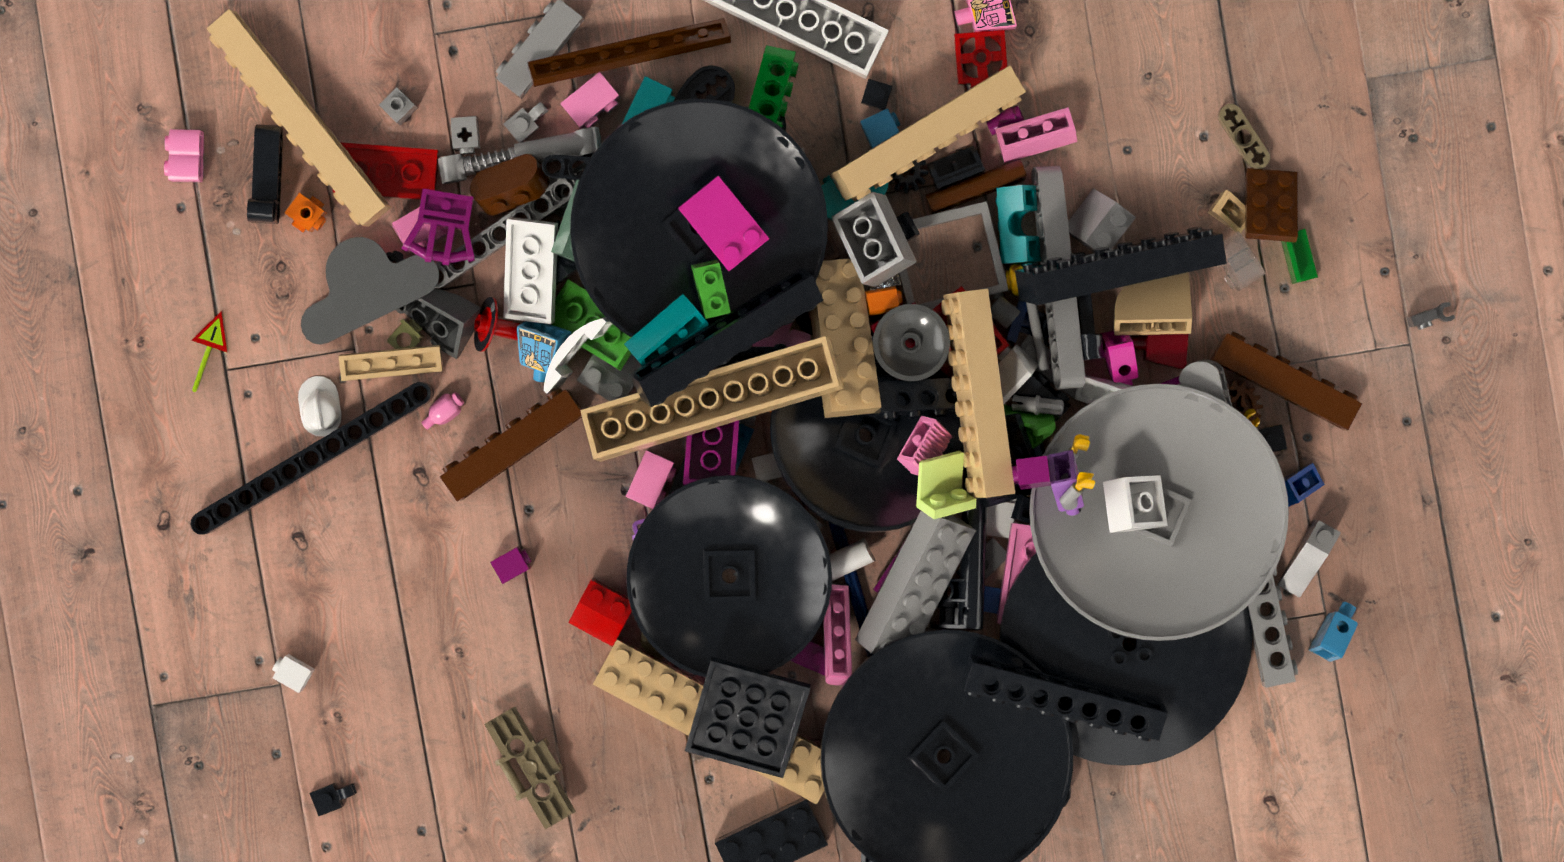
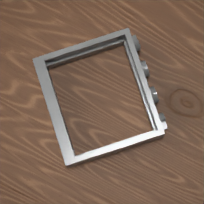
(953, 215)

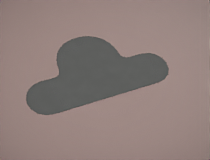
(364, 288)

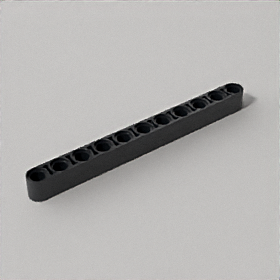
(299, 460)

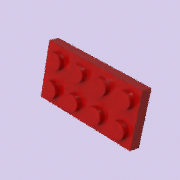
(396, 170)

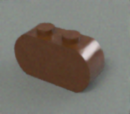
(509, 184)

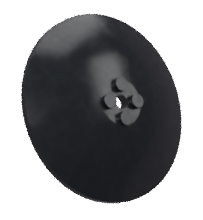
(851, 479)
(718, 526)

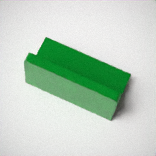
(1299, 258)

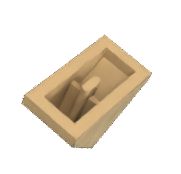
(1229, 211)

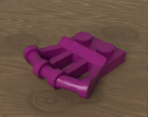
(446, 211)

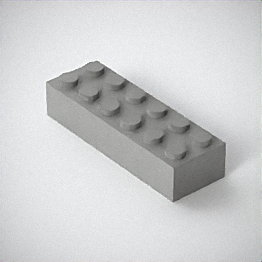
(916, 580)

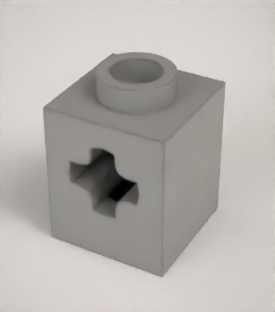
(398, 106)
(458, 126)

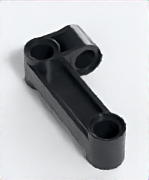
(1091, 343)

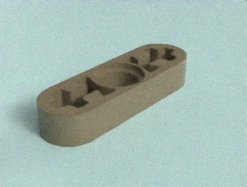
(1233, 136)

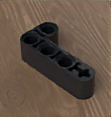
(267, 175)

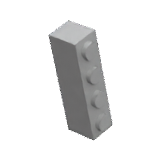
(544, 41)

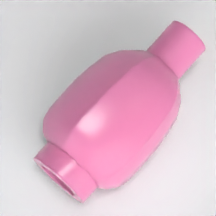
(443, 410)

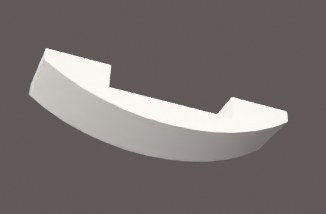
(558, 370)

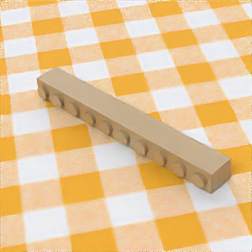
(298, 118)

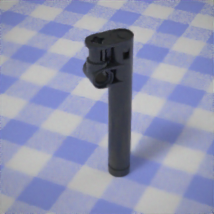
(965, 604)

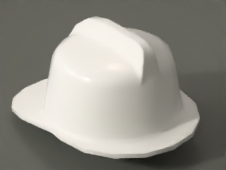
(319, 406)

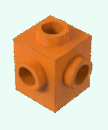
(298, 209)

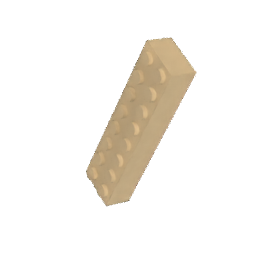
(933, 130)
(978, 394)

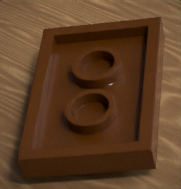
(1271, 205)

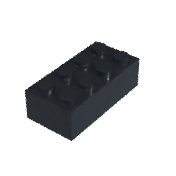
(776, 837)

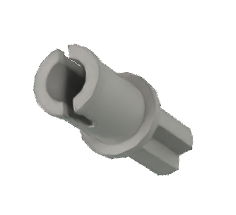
(1038, 405)

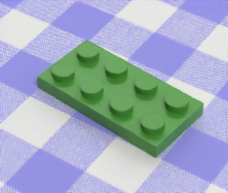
(576, 309)

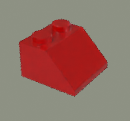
(601, 612)

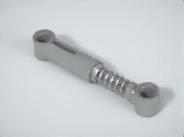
(578, 143)

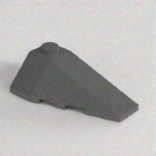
(445, 318)

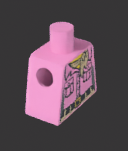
(987, 15)

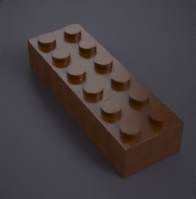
(512, 445)

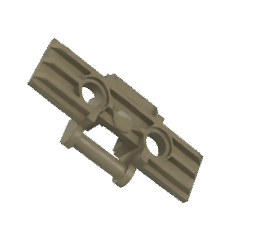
(536, 764)

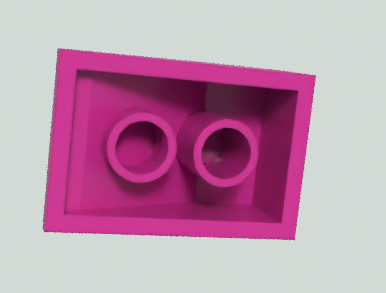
(723, 223)

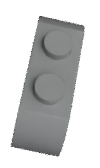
(1206, 377)

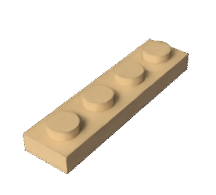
(390, 362)

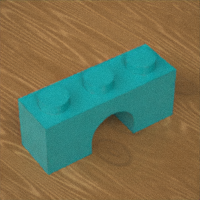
(1012, 205)

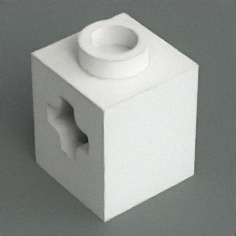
(292, 672)

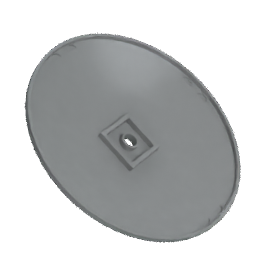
(1220, 505)

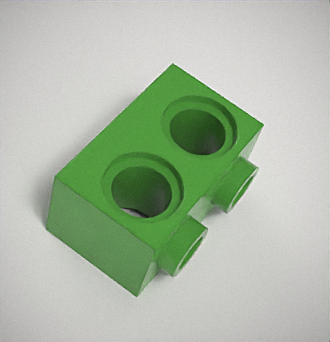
(711, 289)

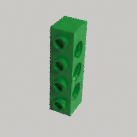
(774, 83)

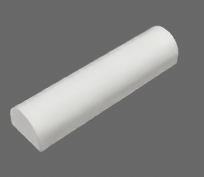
(850, 558)

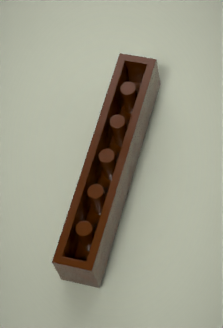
(1285, 381)

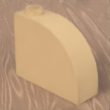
(1154, 307)

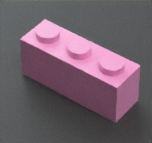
(1036, 135)

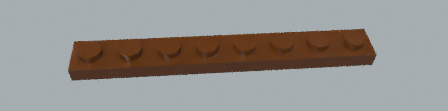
(629, 52)

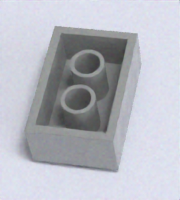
(874, 239)

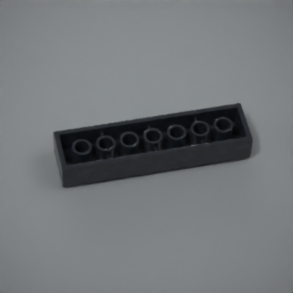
(1120, 266)

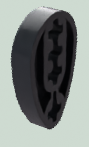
(703, 76)

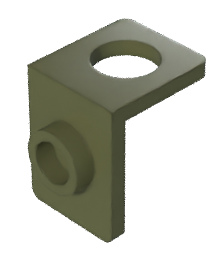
(409, 327)

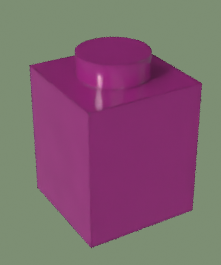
(511, 564)

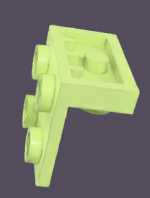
(941, 486)

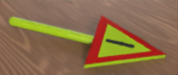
(213, 337)

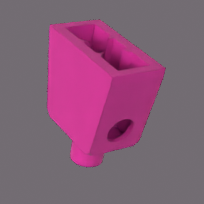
(1120, 357)

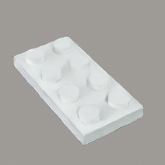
(530, 271)

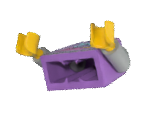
(1065, 478)

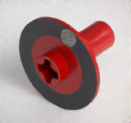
(488, 324)

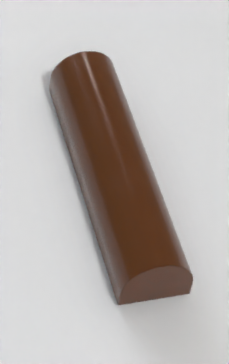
(975, 187)

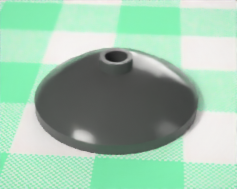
(930, 340)

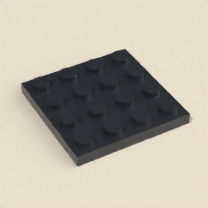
(747, 717)

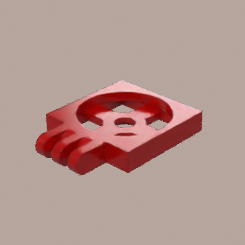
(967, 58)

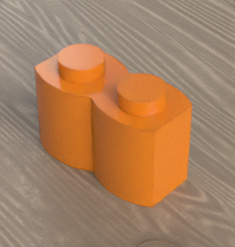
(882, 300)

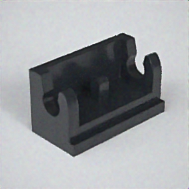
(955, 167)

